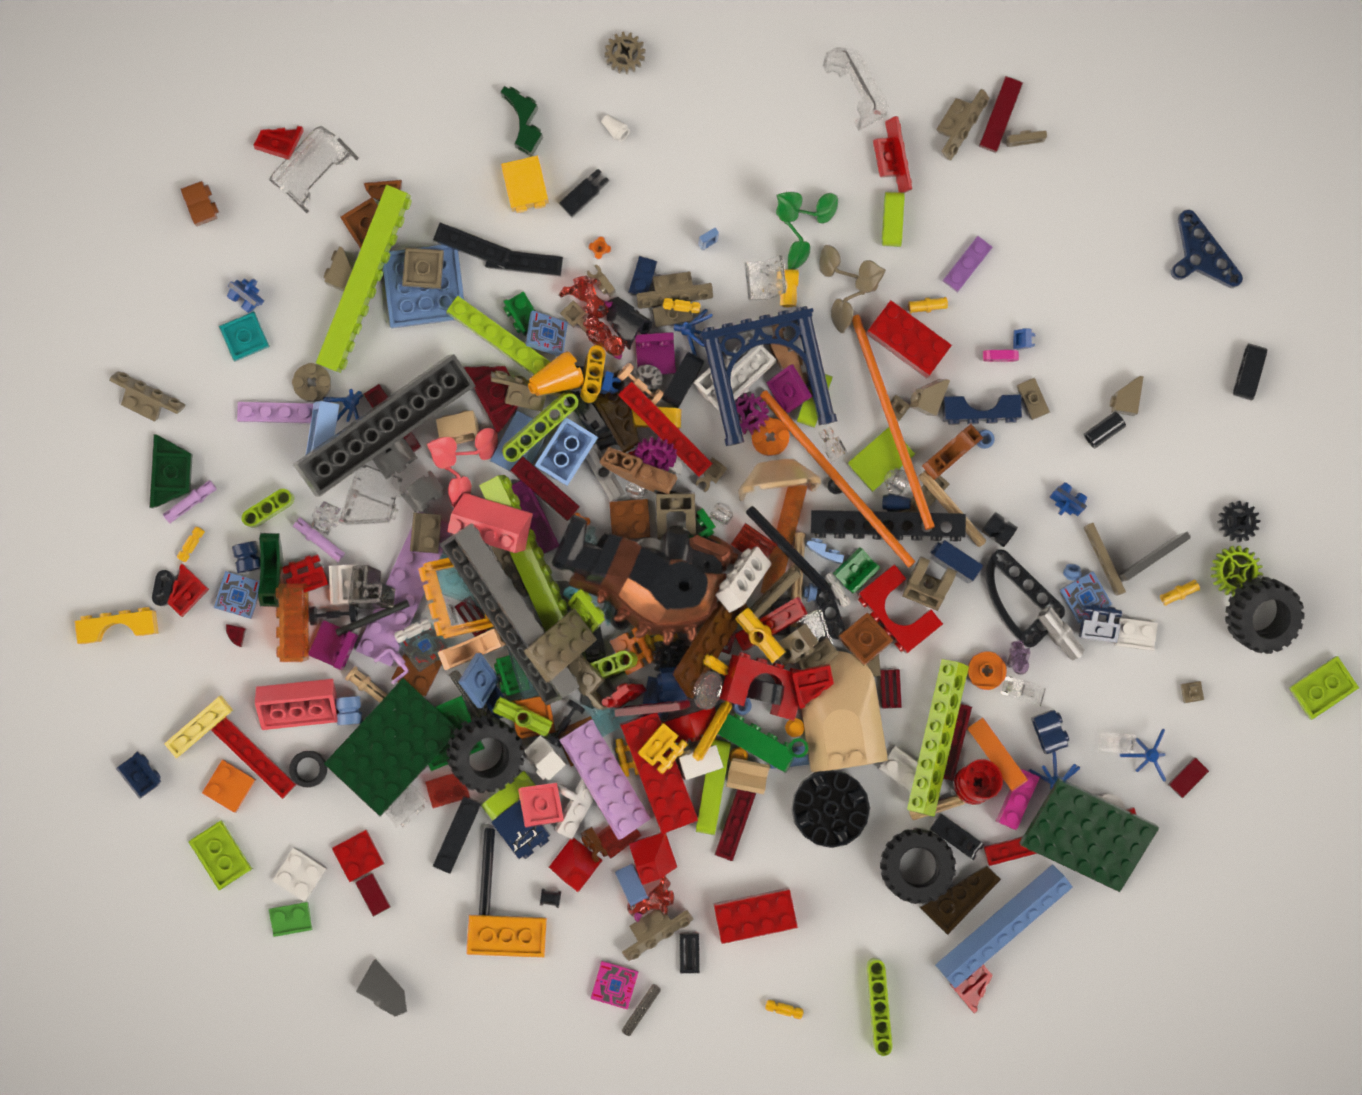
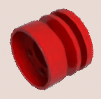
(987, 779)

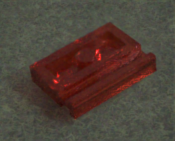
(751, 538)
(445, 790)
(612, 844)

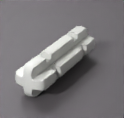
(837, 590)
(412, 630)

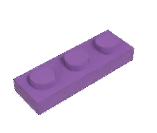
(967, 264)

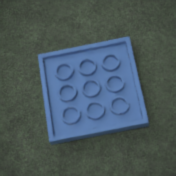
(421, 305)

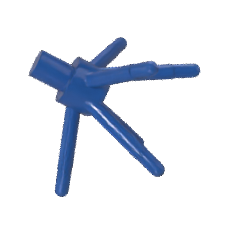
(689, 329)
(350, 402)
(1150, 755)
(1051, 780)

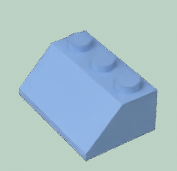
(566, 451)

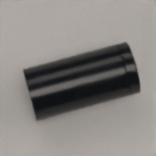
(1104, 430)

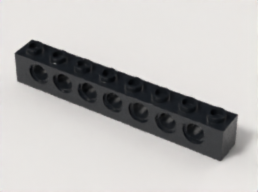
(956, 520)

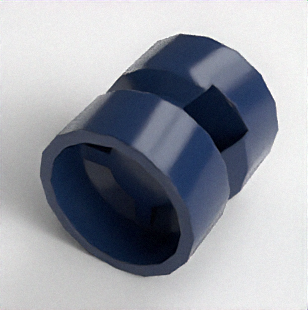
(246, 557)

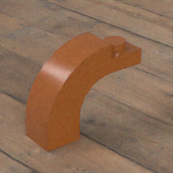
(952, 452)

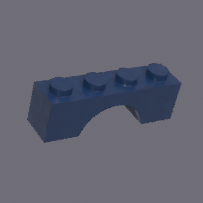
(957, 409)

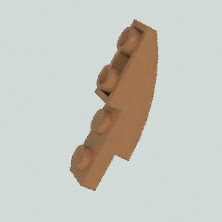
(787, 358)
(637, 472)

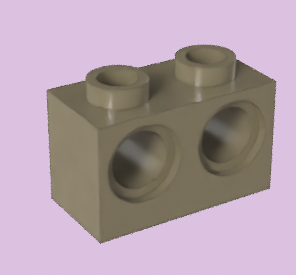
(795, 645)

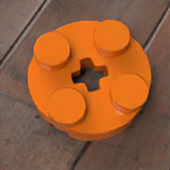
(771, 448)
(993, 679)

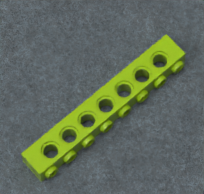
(937, 737)

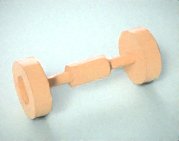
(626, 370)

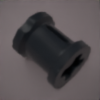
(550, 898)

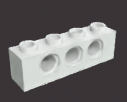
(743, 579)

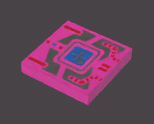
(614, 985)

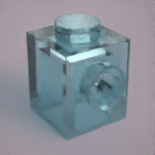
(605, 721)

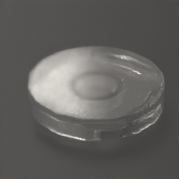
(708, 690)

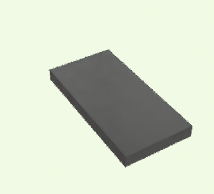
(1154, 556)

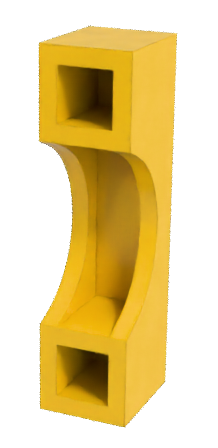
(92, 629)

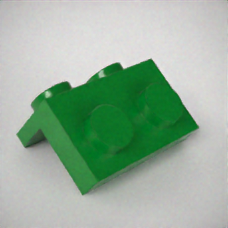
(856, 570)
(505, 669)

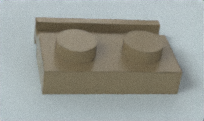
(425, 533)

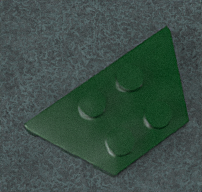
(170, 472)

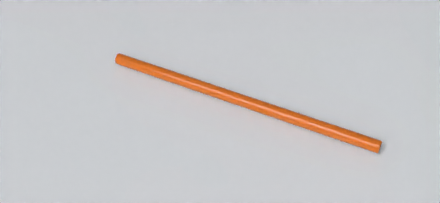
(892, 422)
(838, 479)

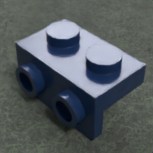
(139, 774)

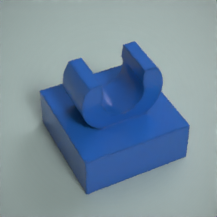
(1023, 339)
(607, 381)

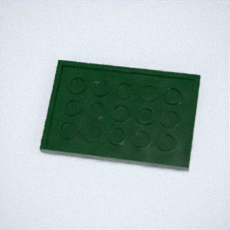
(391, 747)
(1089, 835)

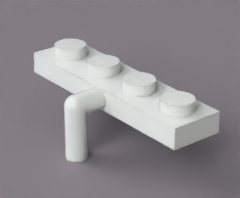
(575, 810)

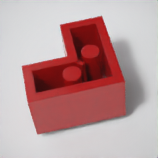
(691, 725)

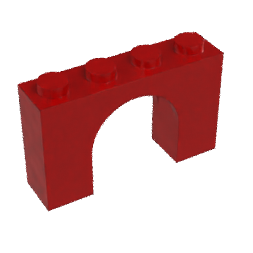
(874, 598)
(744, 670)

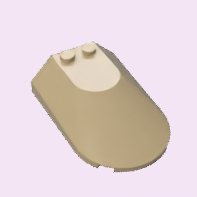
(778, 474)
(845, 720)

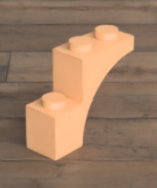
(466, 650)

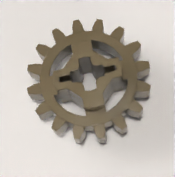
(630, 48)

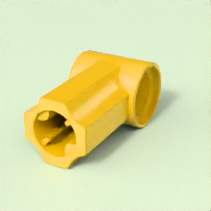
(789, 298)

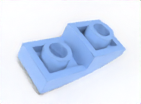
(818, 548)

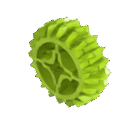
(1240, 577)

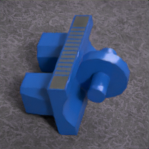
(247, 291)
(1067, 502)

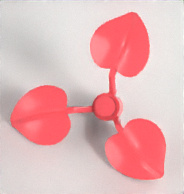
(444, 456)

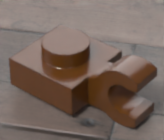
(592, 841)

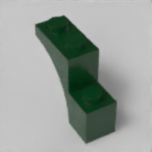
(528, 136)
(270, 568)

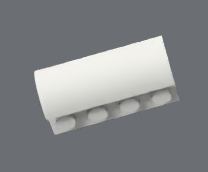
(745, 372)

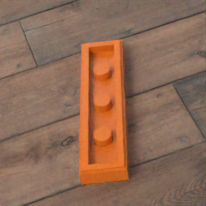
(997, 754)

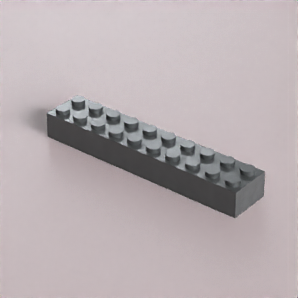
(384, 425)
(503, 607)

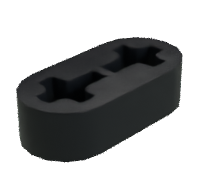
(158, 586)

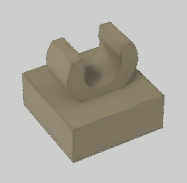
(899, 406)
(1192, 692)

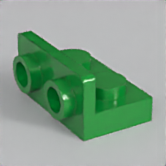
(520, 309)

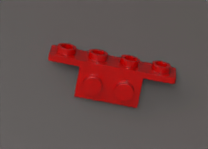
(892, 156)

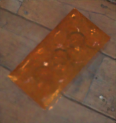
(293, 622)

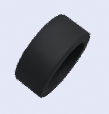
(307, 783)

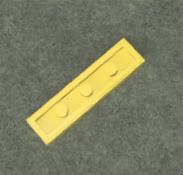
(198, 726)

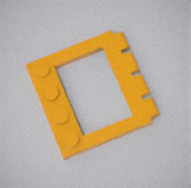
(438, 608)

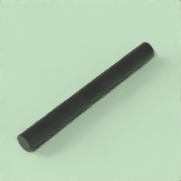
(371, 618)

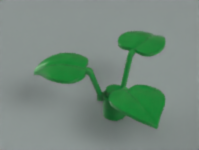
(788, 211)

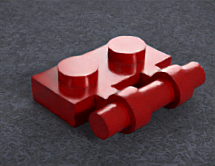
(314, 577)
(624, 694)

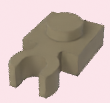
(712, 474)

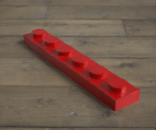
(665, 428)
(254, 757)

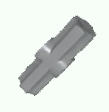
(610, 483)
(1060, 633)

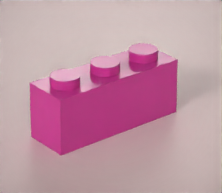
(1017, 802)

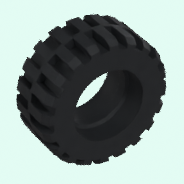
(1282, 628)
(502, 771)
(936, 885)

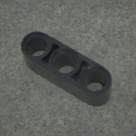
(1250, 371)
(683, 379)
(765, 691)

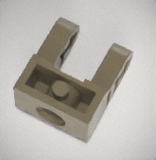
(675, 502)
(926, 588)

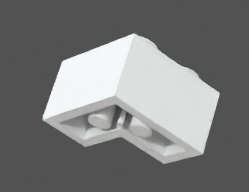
(545, 758)
(691, 768)

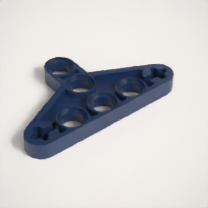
(1208, 262)

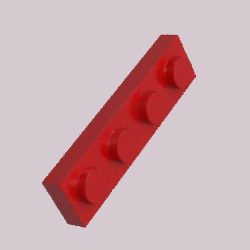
(776, 621)

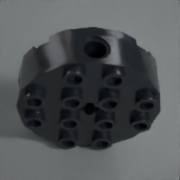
(848, 816)

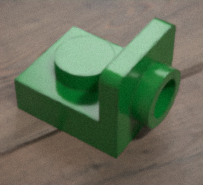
(704, 520)

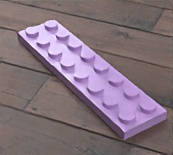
(408, 586)

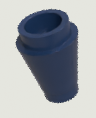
(895, 502)

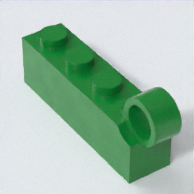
(759, 744)

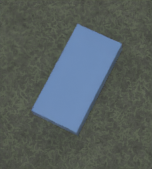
(708, 238)
(631, 884)

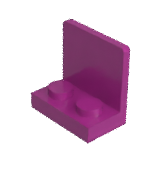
(656, 351)
(331, 648)

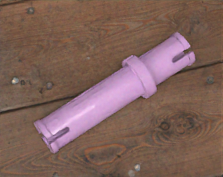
(197, 496)
(319, 540)

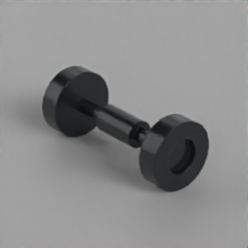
(313, 616)
(564, 723)

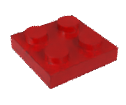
(358, 855)

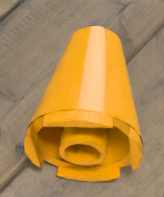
(557, 376)

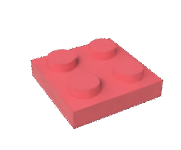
(540, 804)

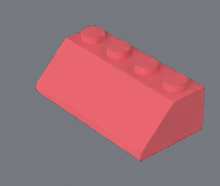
(497, 523)
(296, 704)

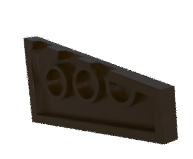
(618, 416)
(960, 899)

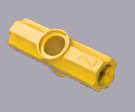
(768, 644)

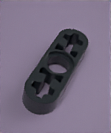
(840, 624)

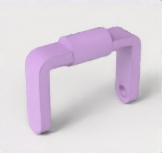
(399, 660)

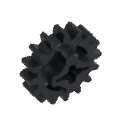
(1233, 516)
(668, 656)

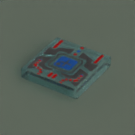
(424, 648)

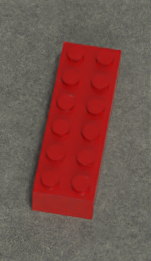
(666, 790)

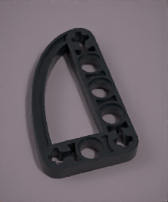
(1031, 594)

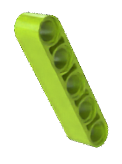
(535, 435)
(712, 792)
(879, 1016)

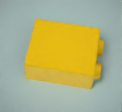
(525, 184)

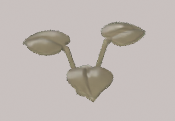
(866, 282)

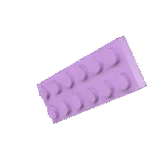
(605, 779)

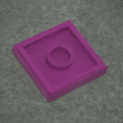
(789, 389)

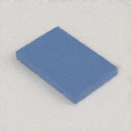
(517, 423)

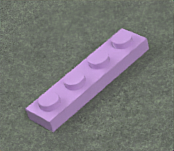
(274, 412)

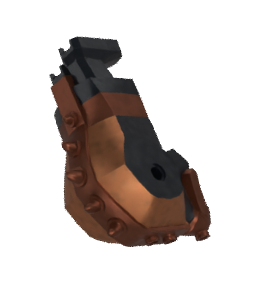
(649, 587)

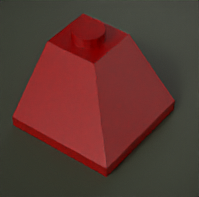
(653, 857)
(574, 864)

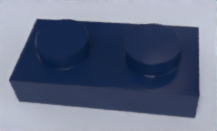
(642, 276)

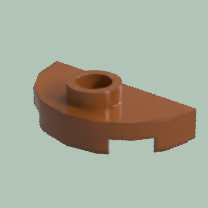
(376, 189)

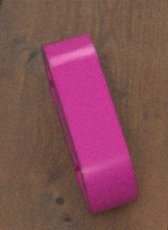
(1000, 355)

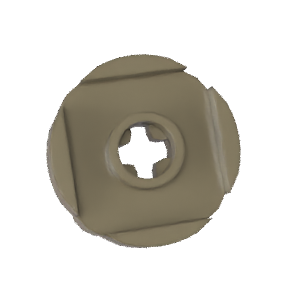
(311, 393)

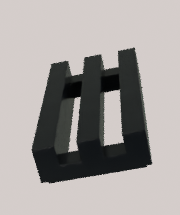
(689, 970)

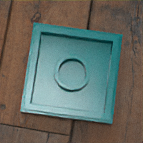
(244, 336)

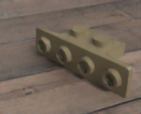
(959, 122)
(674, 286)
(519, 393)
(144, 398)
(588, 680)
(653, 929)

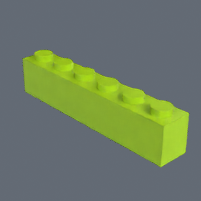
(496, 336)

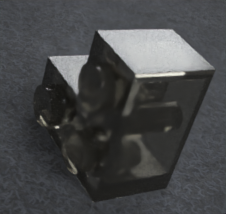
(367, 591)

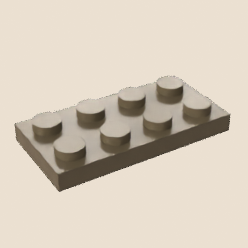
(560, 645)

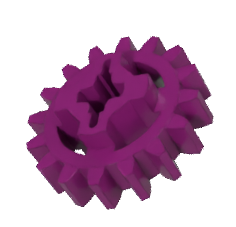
(754, 420)
(656, 453)

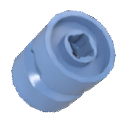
(348, 710)

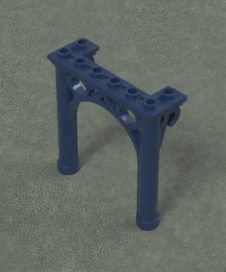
(722, 377)

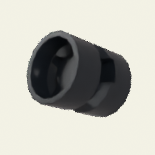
(999, 529)

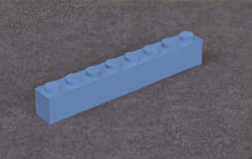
(1003, 926)

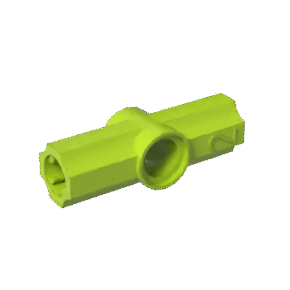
(533, 721)

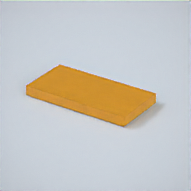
(506, 936)

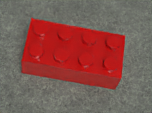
(908, 339)
(755, 915)

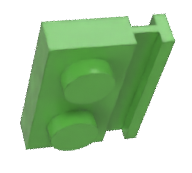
(290, 919)

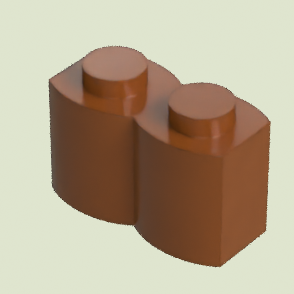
(199, 203)

